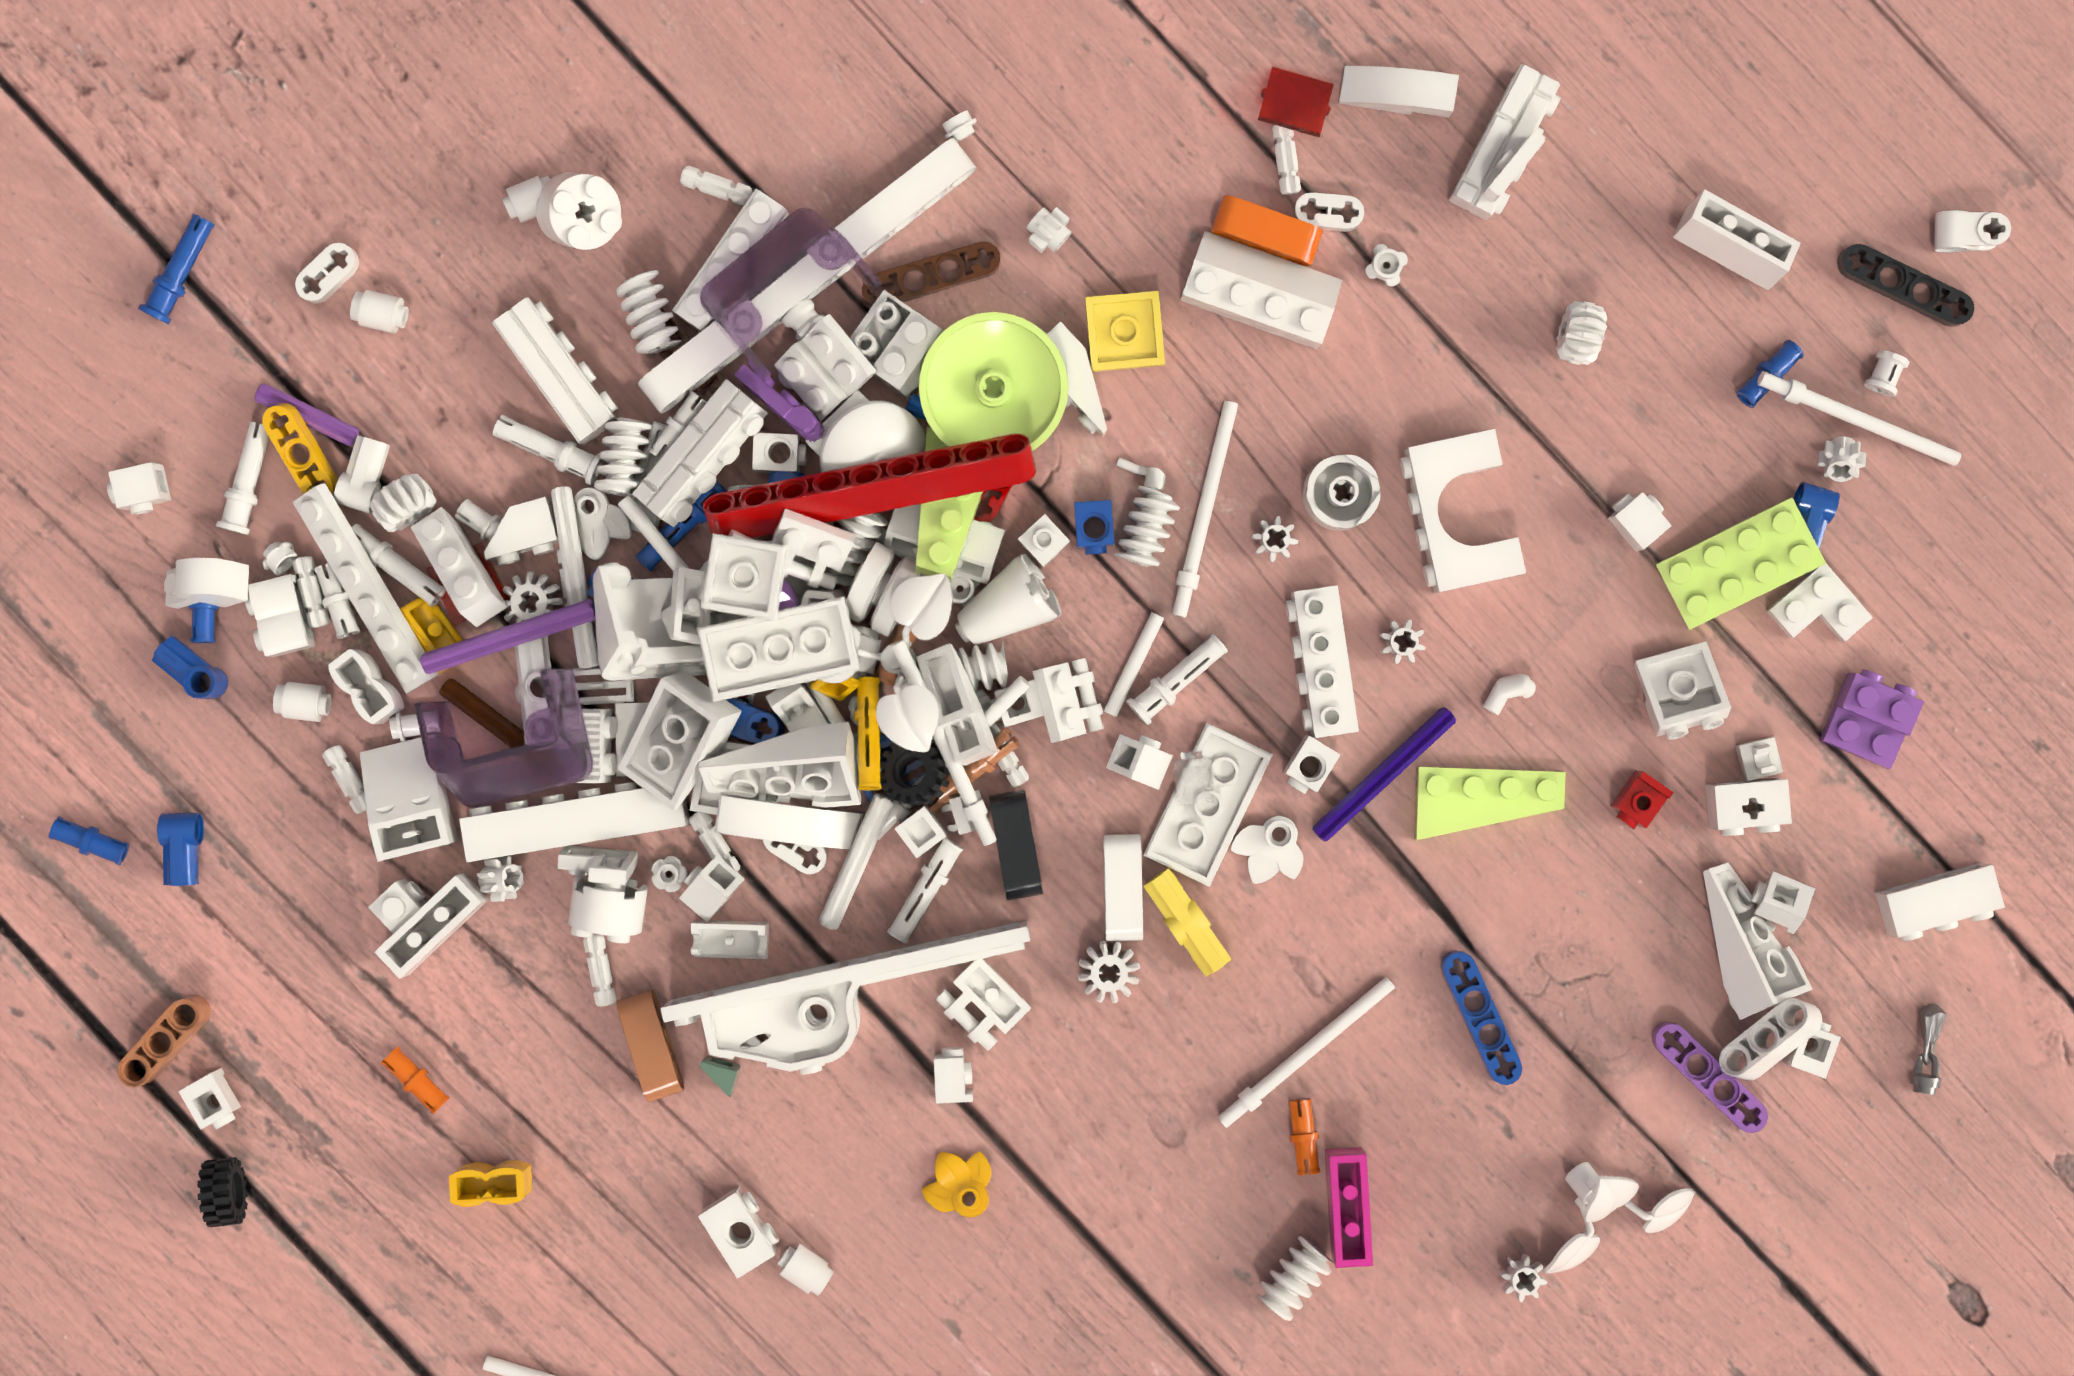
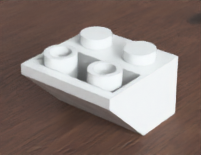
(895, 342)

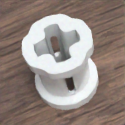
(1886, 373)

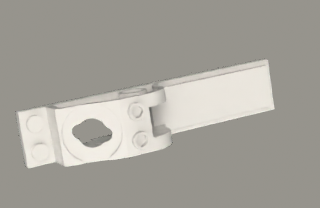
(783, 1002)

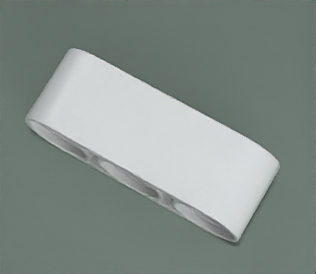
(1123, 887)
(1787, 1038)

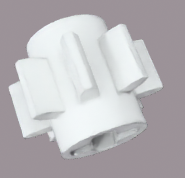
(1049, 230)
(1842, 459)
(1264, 536)
(1411, 636)
(500, 879)
(1531, 1272)

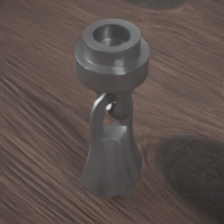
(1932, 1020)

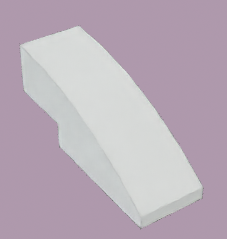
(1399, 90)
(958, 705)

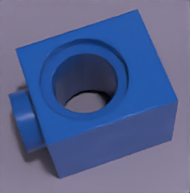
(1094, 509)

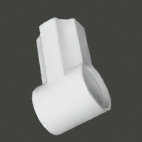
(362, 477)

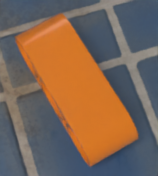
(1267, 230)

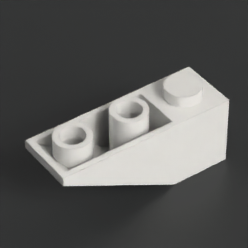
(1081, 384)

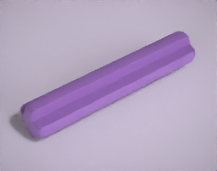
(313, 417)

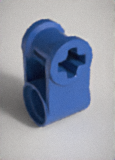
(748, 721)

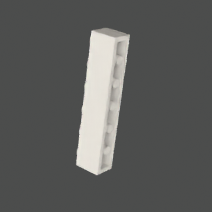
(566, 822)

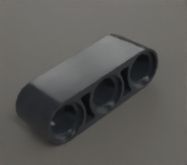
(1015, 845)

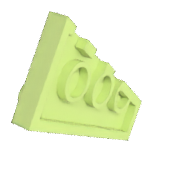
(943, 527)
(1473, 798)

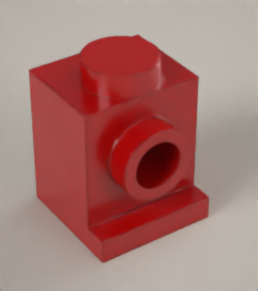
(1640, 785)

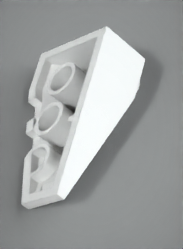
(1751, 959)

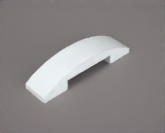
(787, 822)

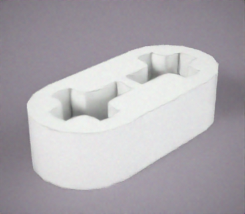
(1330, 202)
(321, 266)
(795, 859)

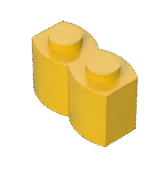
(498, 1184)

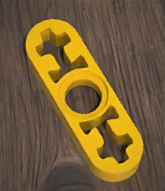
(305, 437)

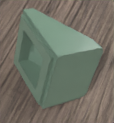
(722, 1073)

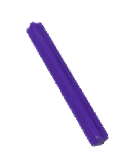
(1384, 774)

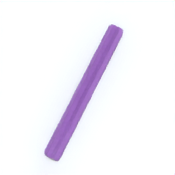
(508, 637)

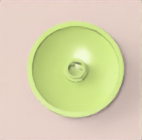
(993, 380)

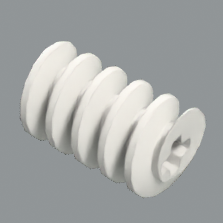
(646, 313)
(622, 456)
(1147, 527)
(865, 530)
(985, 667)
(1295, 1279)

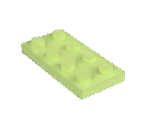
(1740, 563)

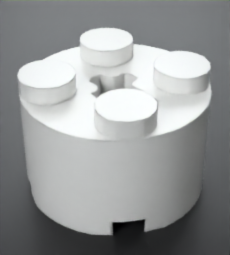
(599, 213)
(1362, 491)
(607, 911)

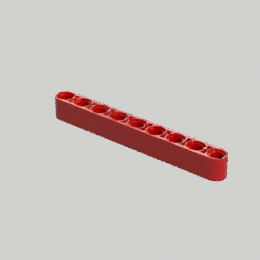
(875, 486)

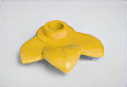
(955, 1180)

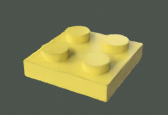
(1125, 331)

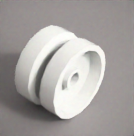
(875, 587)

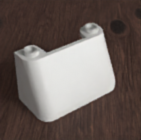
(631, 630)

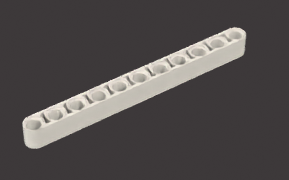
(864, 230)

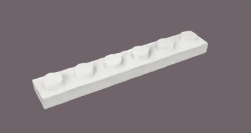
(363, 586)

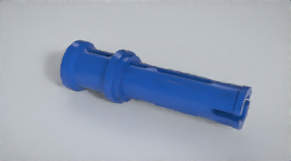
(169, 285)
(649, 556)

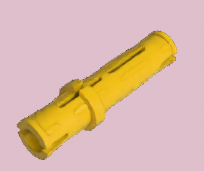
(868, 737)

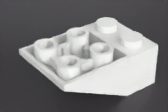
(405, 801)

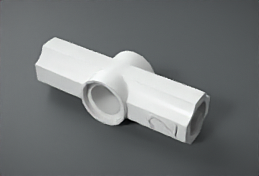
(530, 660)

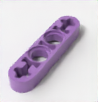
(1709, 1077)

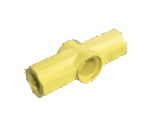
(1187, 922)

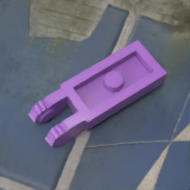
(782, 404)

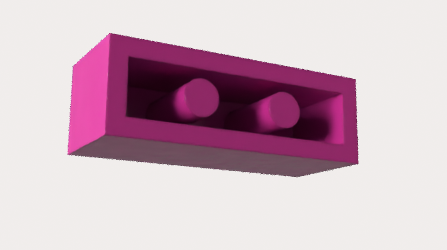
(1349, 1207)

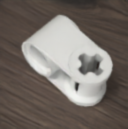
(1964, 231)

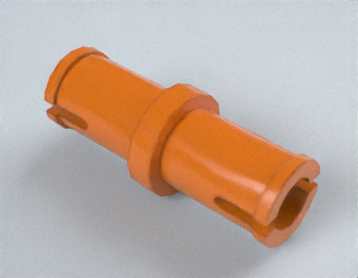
(415, 1080)
(1304, 1136)

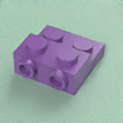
(1871, 718)

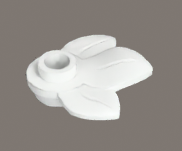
(601, 524)
(1267, 854)

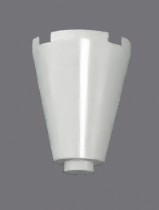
(1008, 604)

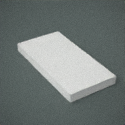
(769, 654)
(1198, 835)

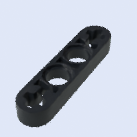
(1907, 280)

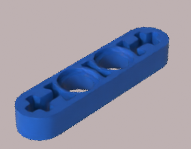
(1477, 1019)

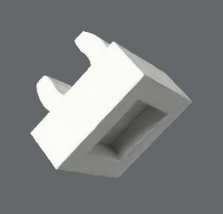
(1759, 758)
(961, 822)

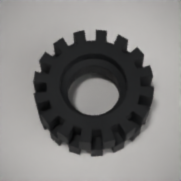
(929, 785)
(222, 1192)

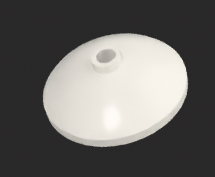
(871, 434)

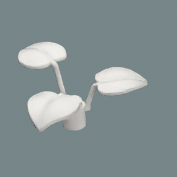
(911, 713)
(1602, 1197)

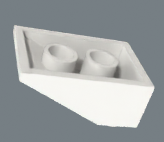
(675, 735)

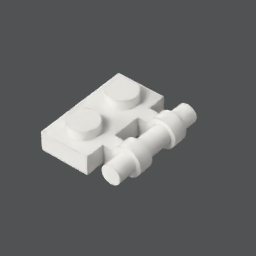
(813, 541)
(1060, 700)
(991, 995)

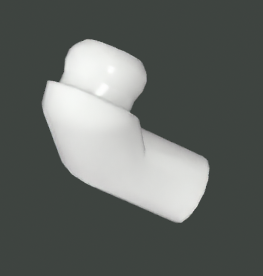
(1508, 687)

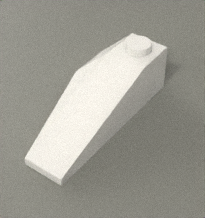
(803, 764)

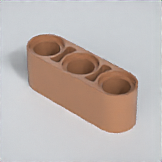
(650, 1045)
(148, 1048)

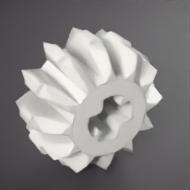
(1581, 333)
(402, 502)
(533, 588)
(1107, 984)

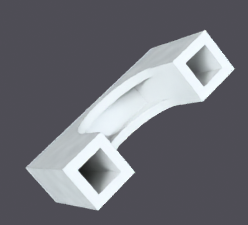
(1429, 471)

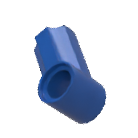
(1816, 507)
(188, 669)
(180, 838)

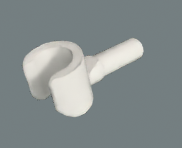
(1153, 476)

